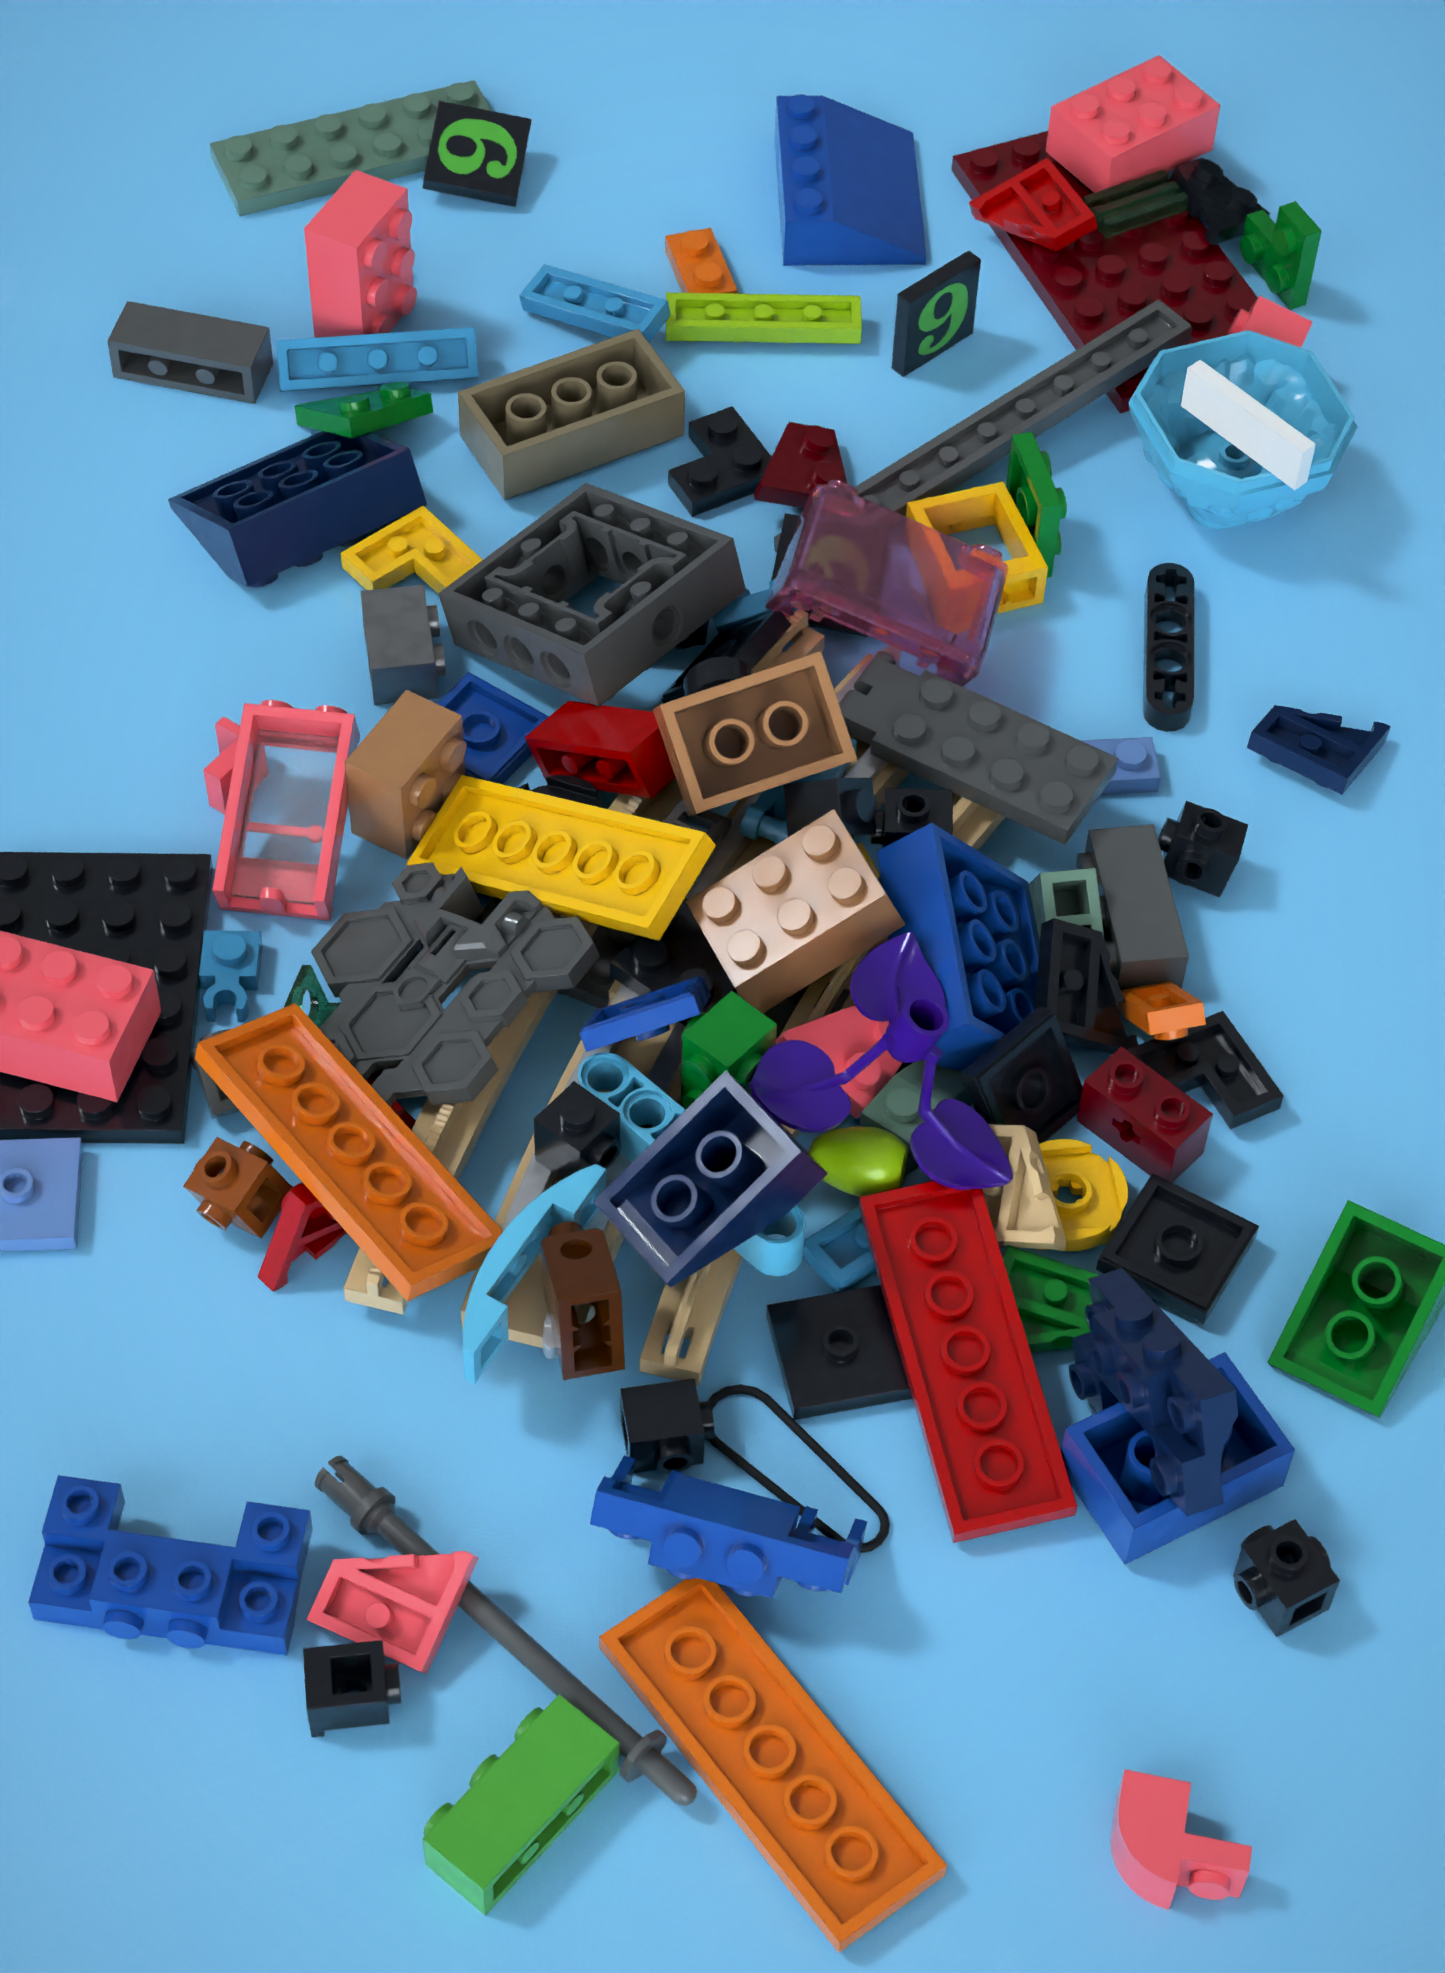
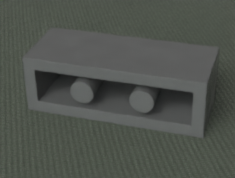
(190, 352)
(1136, 906)

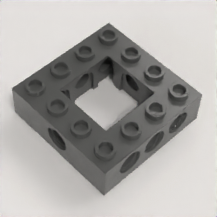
(516, 597)

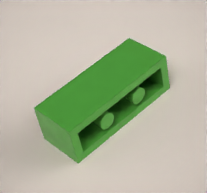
(520, 1803)

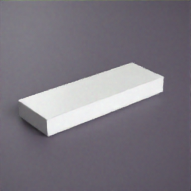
(1247, 424)

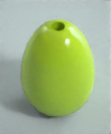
(861, 1159)

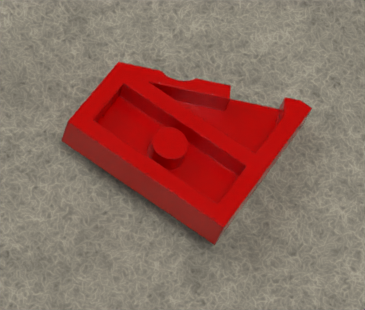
(1036, 207)
(301, 1228)

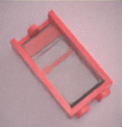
(285, 811)

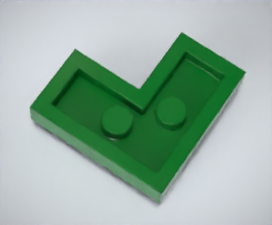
(1282, 251)

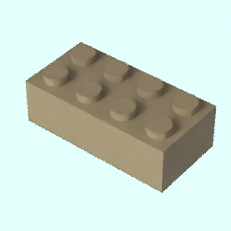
(571, 413)

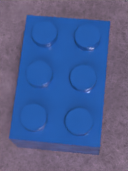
(1111, 1471)

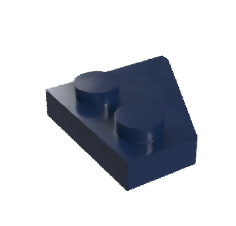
(1317, 745)

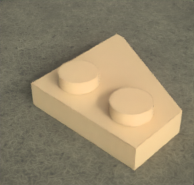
(1025, 1208)

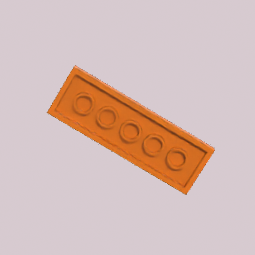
(350, 1150)
(773, 1759)

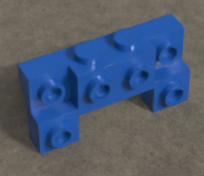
(725, 1534)
(165, 1584)

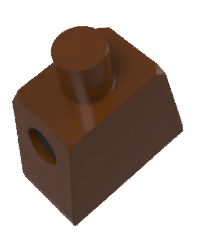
(578, 1272)

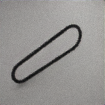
(816, 1448)

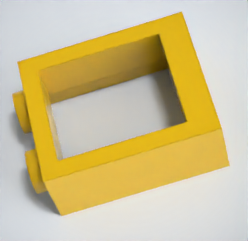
(986, 507)

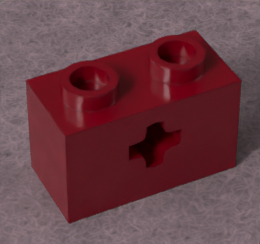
(1144, 1116)

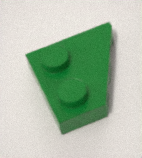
(366, 411)
(1048, 1298)

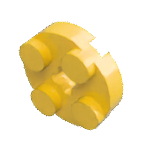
(1100, 1183)

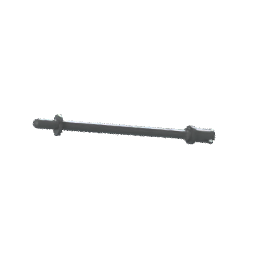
(374, 1512)

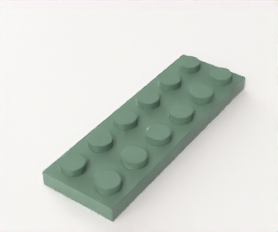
(322, 152)

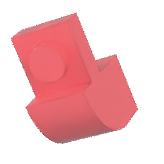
(1157, 1853)

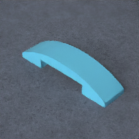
(511, 1257)

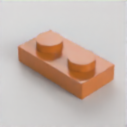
(699, 262)
(1162, 1010)

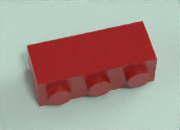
(604, 745)

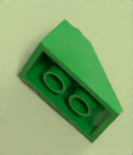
(1364, 1310)

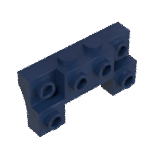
(1162, 1381)

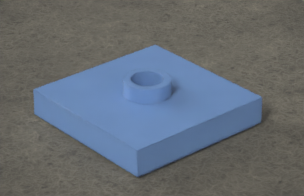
(40, 1193)

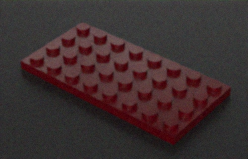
(1109, 279)

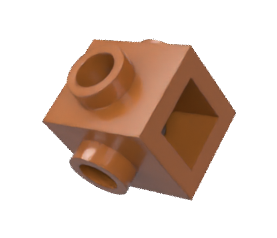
(237, 1187)

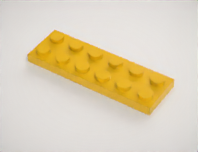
(567, 854)

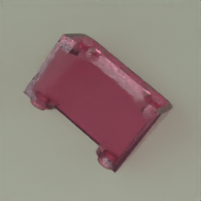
(892, 580)

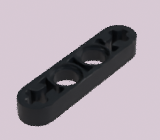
(1171, 646)

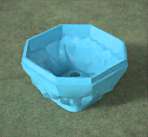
(1208, 471)

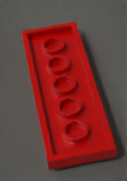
(966, 1360)

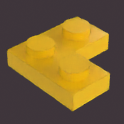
(409, 546)

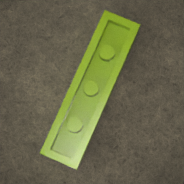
(764, 318)

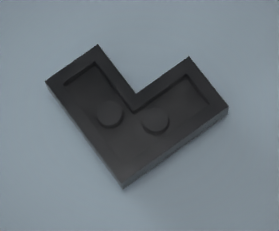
(729, 466)
(1220, 1064)

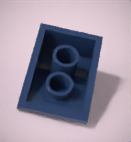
(709, 1182)

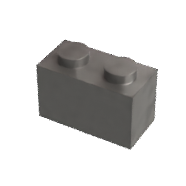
(400, 643)

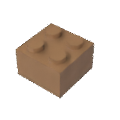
(404, 773)

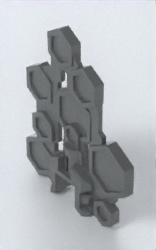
(401, 1021)

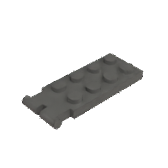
(976, 747)

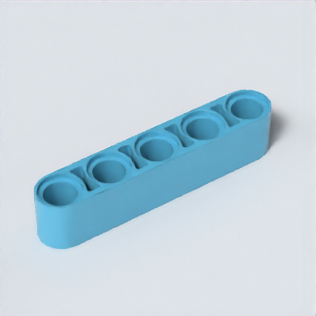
(644, 1104)

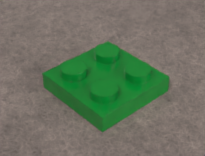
(1036, 495)

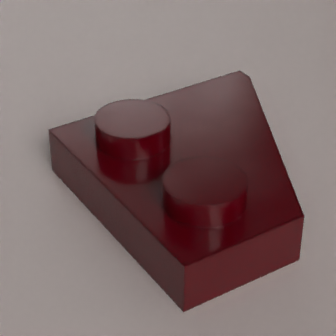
(800, 462)

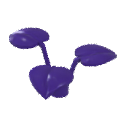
(896, 986)

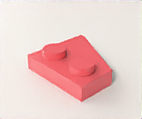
(845, 1039)
(394, 1600)

